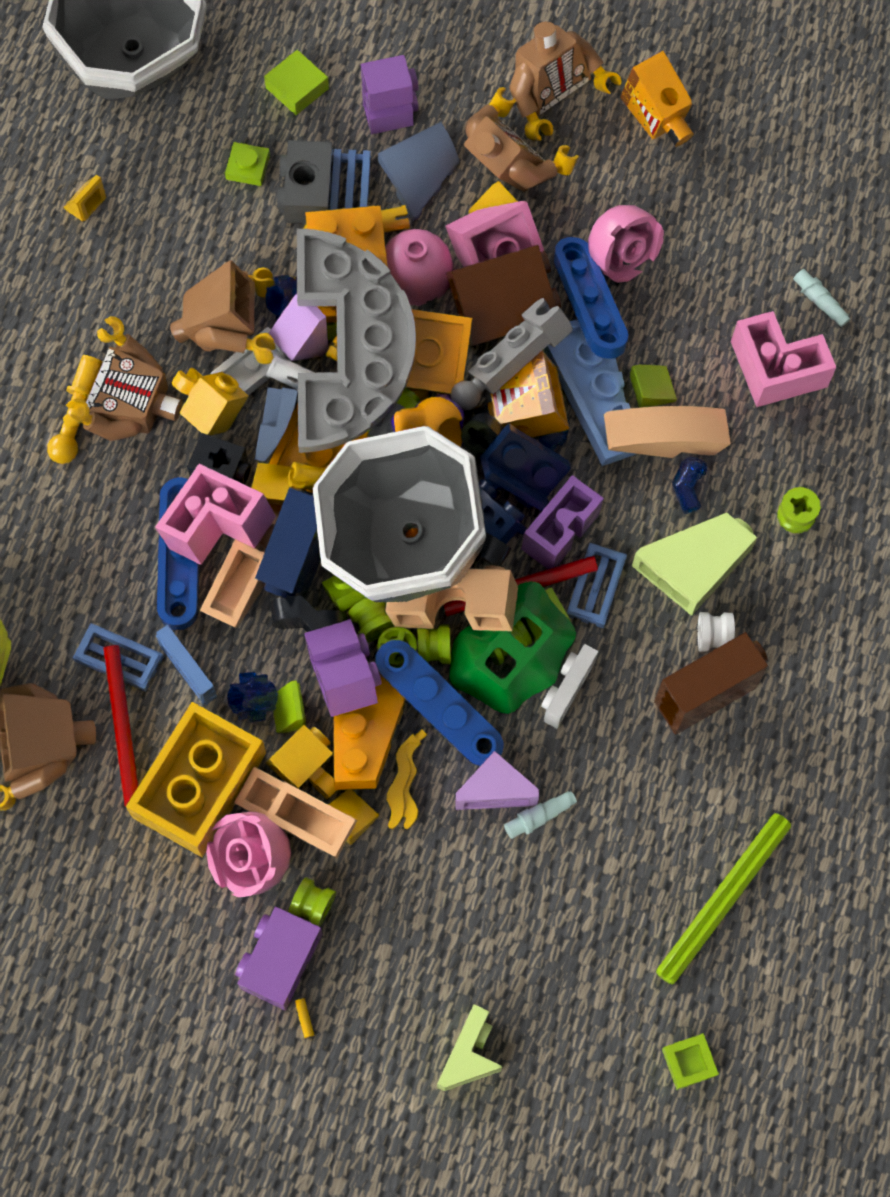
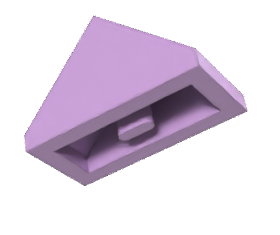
(301, 331)
(496, 786)

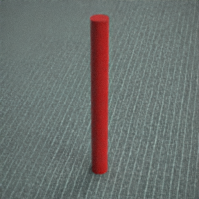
(545, 578)
(121, 721)

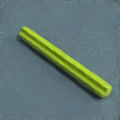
(723, 899)

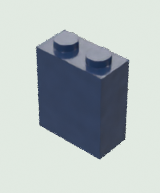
(292, 548)

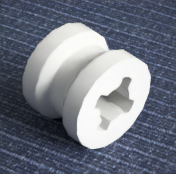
(714, 630)

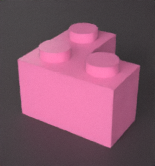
(777, 368)
(207, 509)

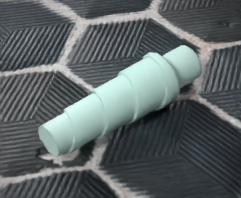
(816, 292)
(539, 814)

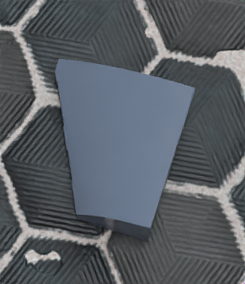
(420, 166)
(277, 414)

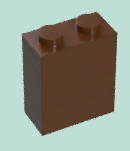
(501, 291)
(711, 682)

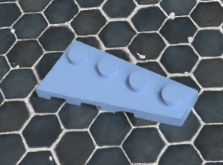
(591, 387)

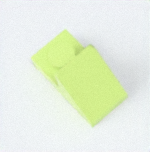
(464, 1064)

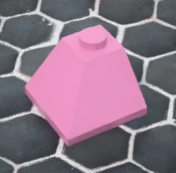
(493, 232)

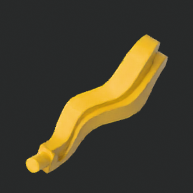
(398, 794)

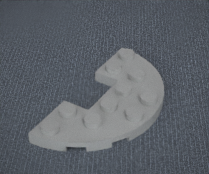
(372, 340)

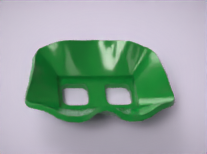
(535, 665)

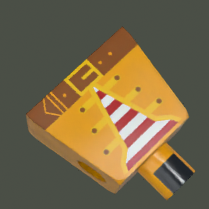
(658, 99)
(530, 400)

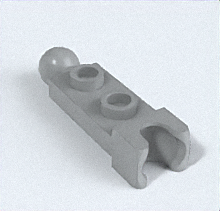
(518, 348)

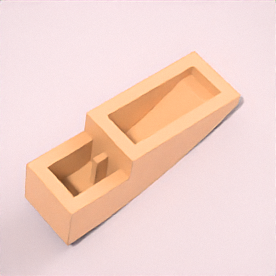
(667, 430)
(235, 584)
(296, 812)

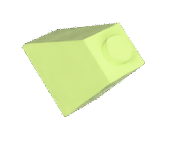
(696, 559)

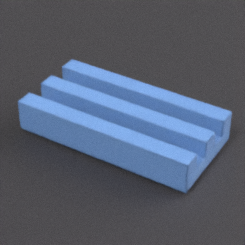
(350, 158)
(586, 615)
(186, 665)
(148, 670)

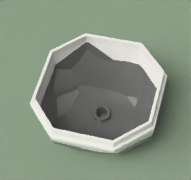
(97, 34)
(382, 491)

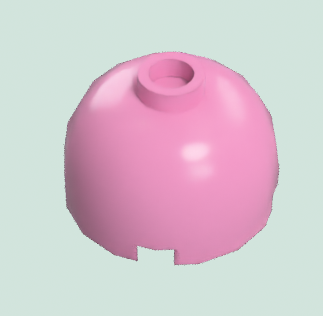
(627, 236)
(419, 264)
(248, 853)

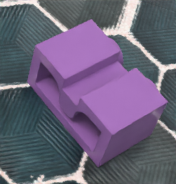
(389, 94)
(566, 514)
(342, 667)
(278, 958)

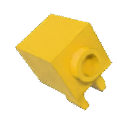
(212, 400)
(302, 760)

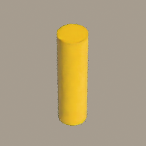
(304, 1018)

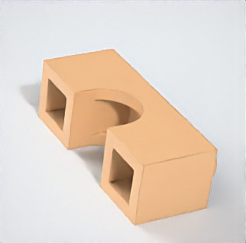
(488, 597)

